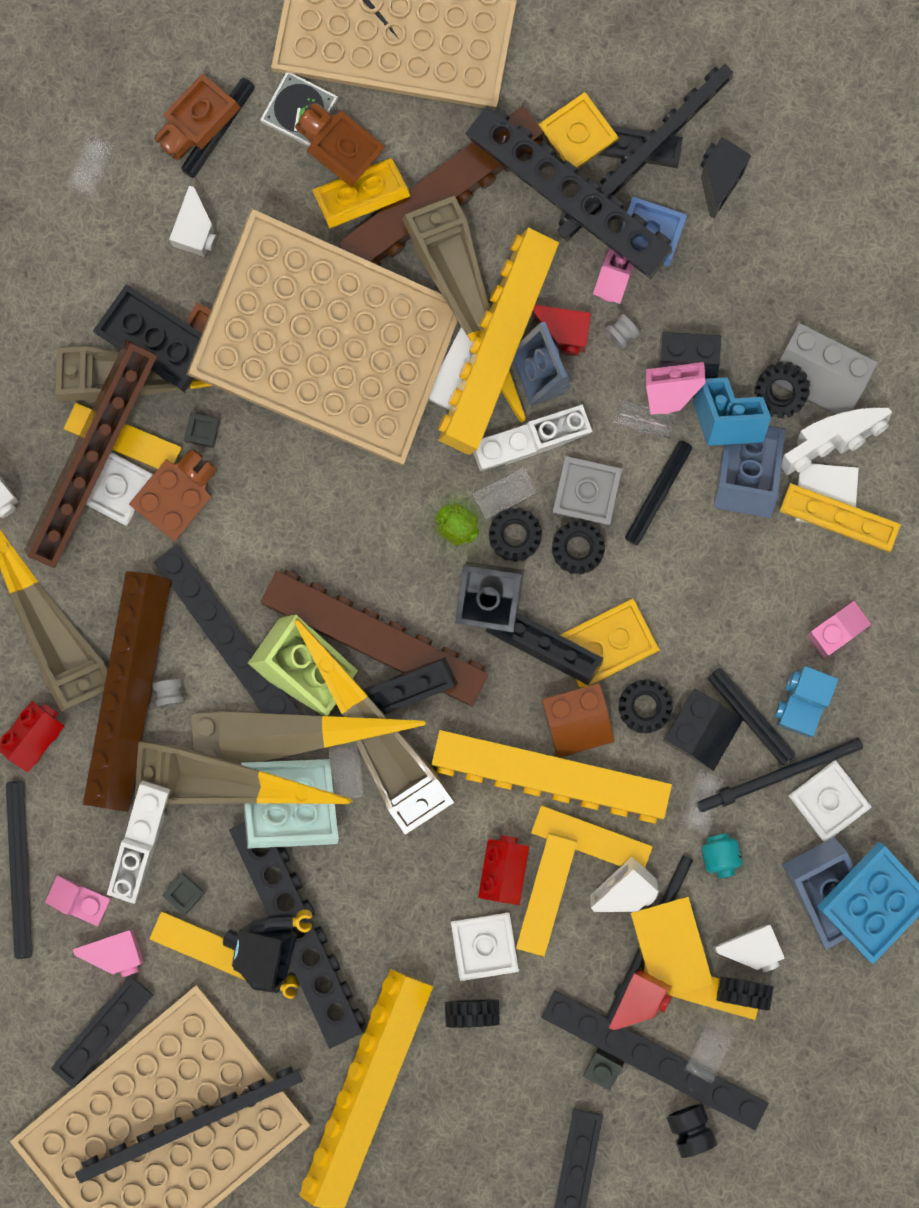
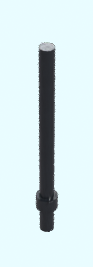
(728, 795)
(638, 963)

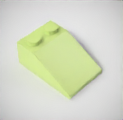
(290, 666)

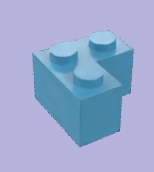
(728, 418)
(807, 698)

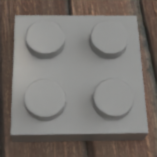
(587, 491)

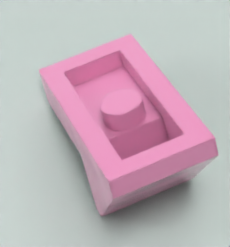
(77, 901)

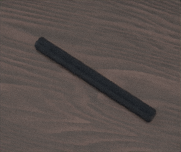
(18, 870)

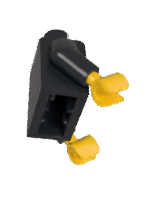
(265, 952)

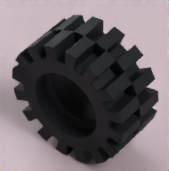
(794, 377)
(520, 517)
(572, 530)
(661, 697)
(745, 993)
(472, 1013)

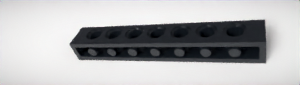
(483, 134)
(333, 1030)

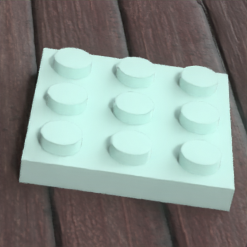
(289, 822)

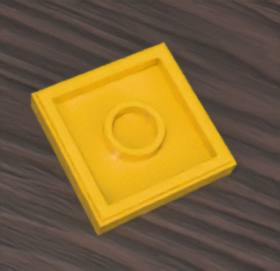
(578, 131)

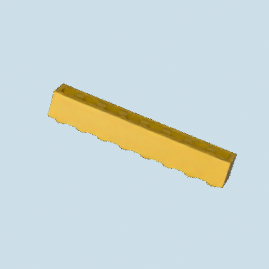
(497, 342)
(551, 775)
(365, 1091)

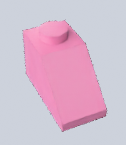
(613, 278)
(673, 386)
(839, 629)
(114, 954)

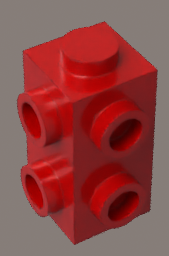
(30, 735)
(503, 870)

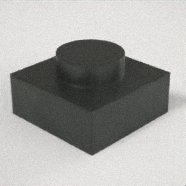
(202, 430)
(183, 894)
(603, 1069)

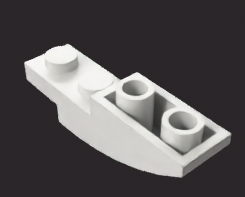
(838, 431)
(532, 438)
(139, 842)

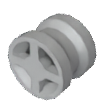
(622, 331)
(168, 693)

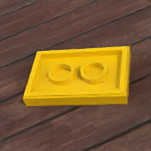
(374, 190)
(616, 636)
(672, 945)

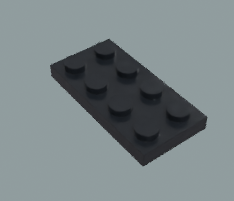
(154, 328)

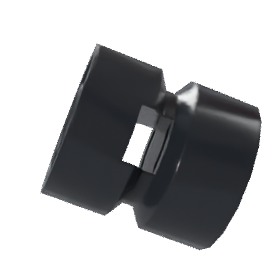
(692, 1130)

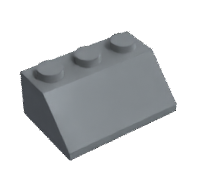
(834, 370)

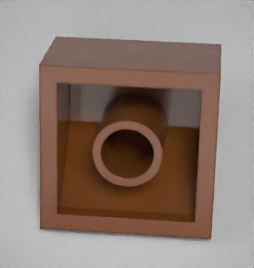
(578, 720)

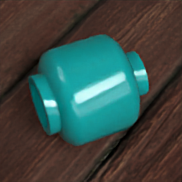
(722, 855)

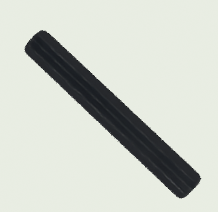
(197, 156)
(658, 492)
(751, 716)

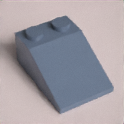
(540, 366)
(751, 475)
(813, 878)

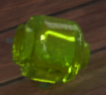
(456, 524)

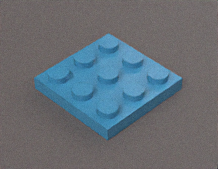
(873, 903)

